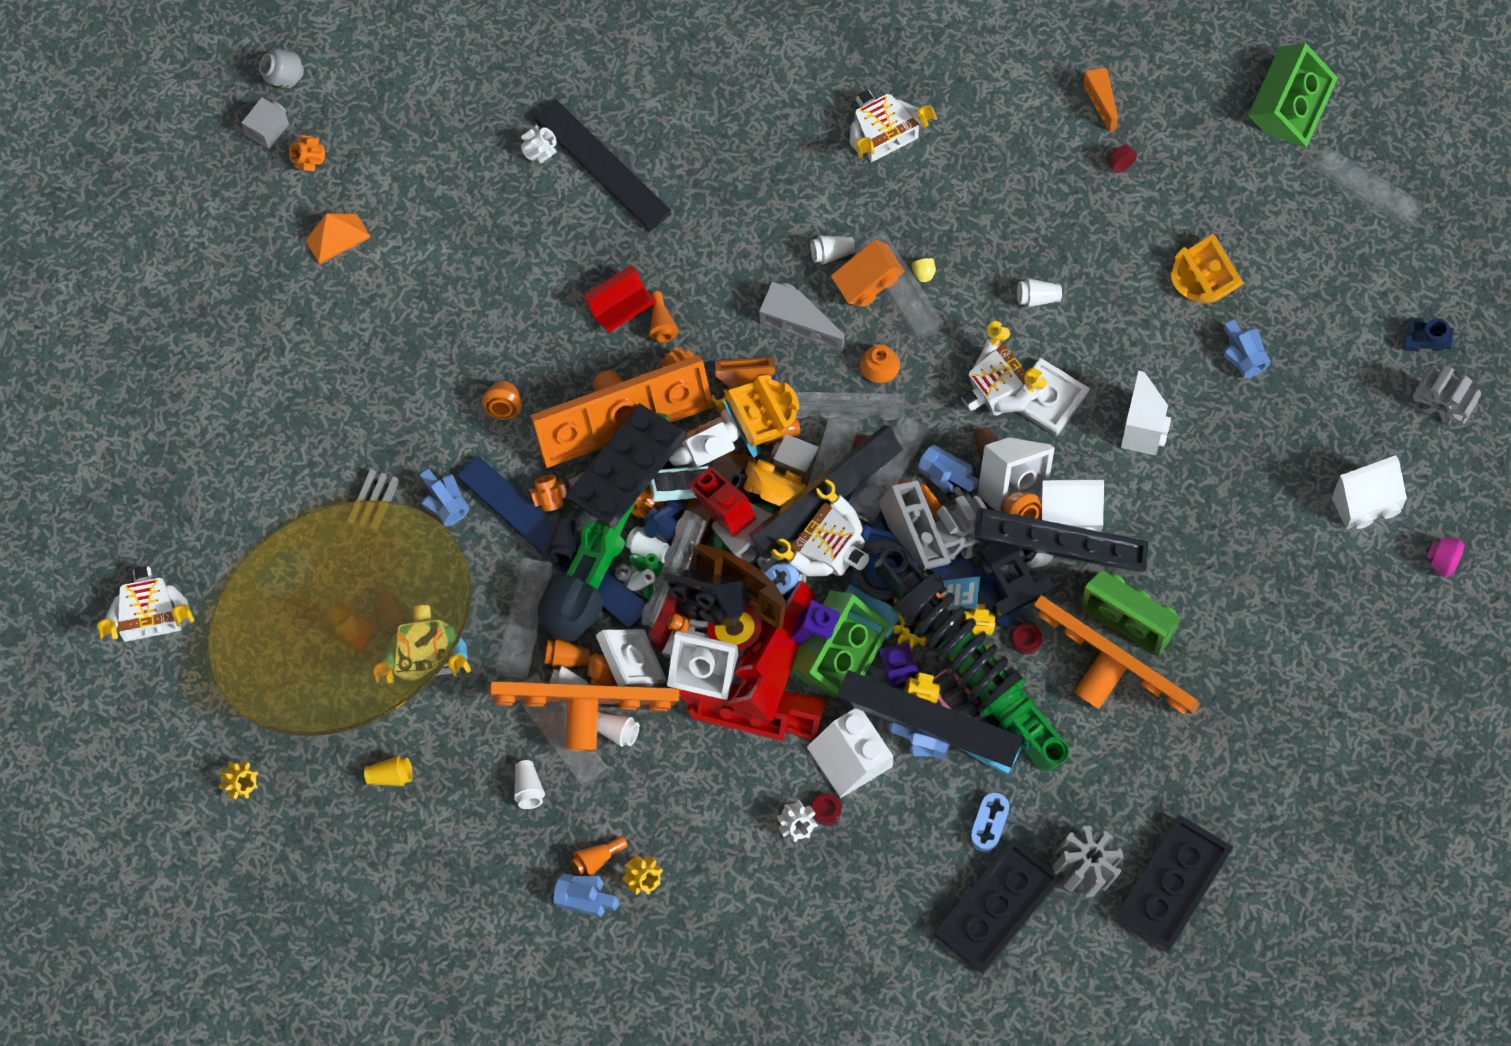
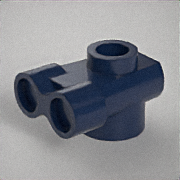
(1430, 335)
(663, 521)

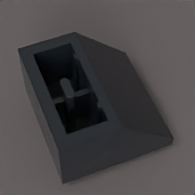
(708, 596)

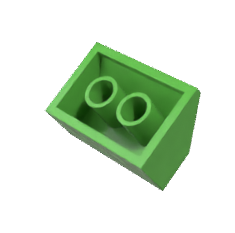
(1293, 94)
(1130, 611)
(851, 647)

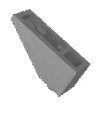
(795, 314)
(914, 525)

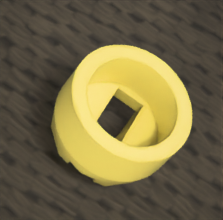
(924, 269)

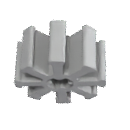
(1447, 395)
(958, 527)
(1088, 861)

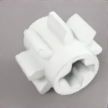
(538, 144)
(796, 821)

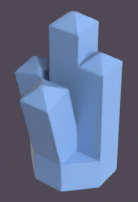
(1245, 350)
(946, 470)
(446, 500)
(922, 744)
(582, 895)

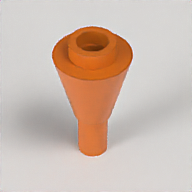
(662, 325)
(591, 859)

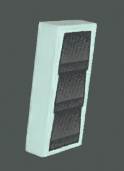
(673, 483)

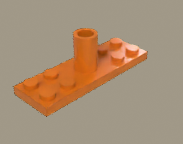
(593, 419)
(1111, 663)
(582, 704)

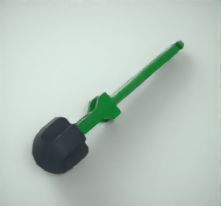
(573, 599)

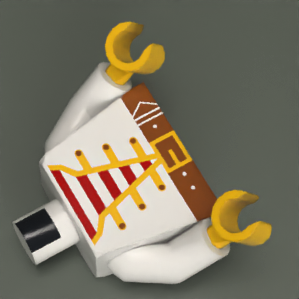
(885, 124)
(1000, 378)
(708, 439)
(829, 541)
(145, 609)

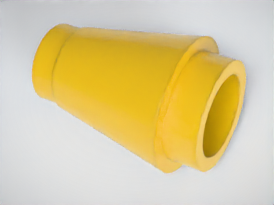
(390, 772)

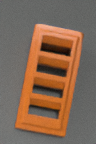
(1100, 92)

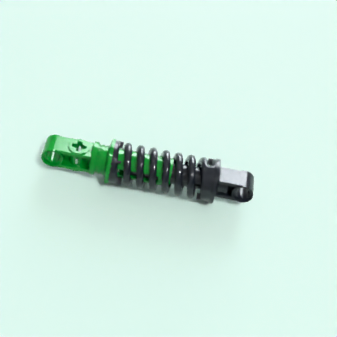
(998, 689)

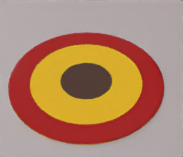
(743, 634)

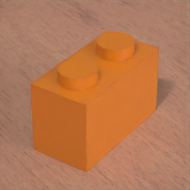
(868, 274)

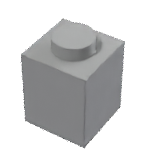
(265, 122)
(794, 456)

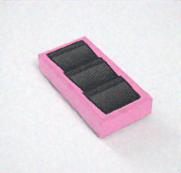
(955, 698)

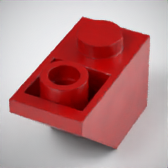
(723, 501)

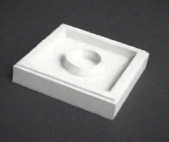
(1056, 400)
(631, 658)

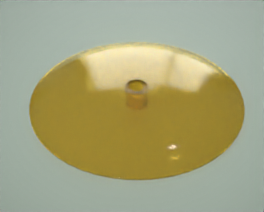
(339, 618)

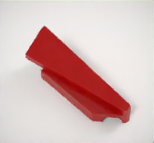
(770, 660)
(795, 714)

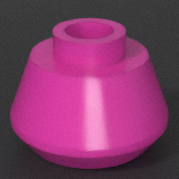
(1445, 555)

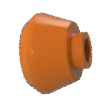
(879, 364)
(502, 401)
(1023, 504)
(600, 671)

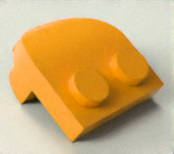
(1205, 272)
(763, 408)
(772, 485)

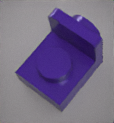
(815, 620)
(898, 664)

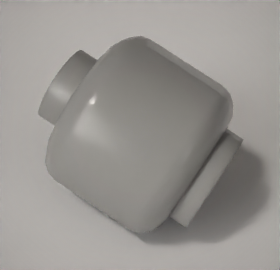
(281, 68)

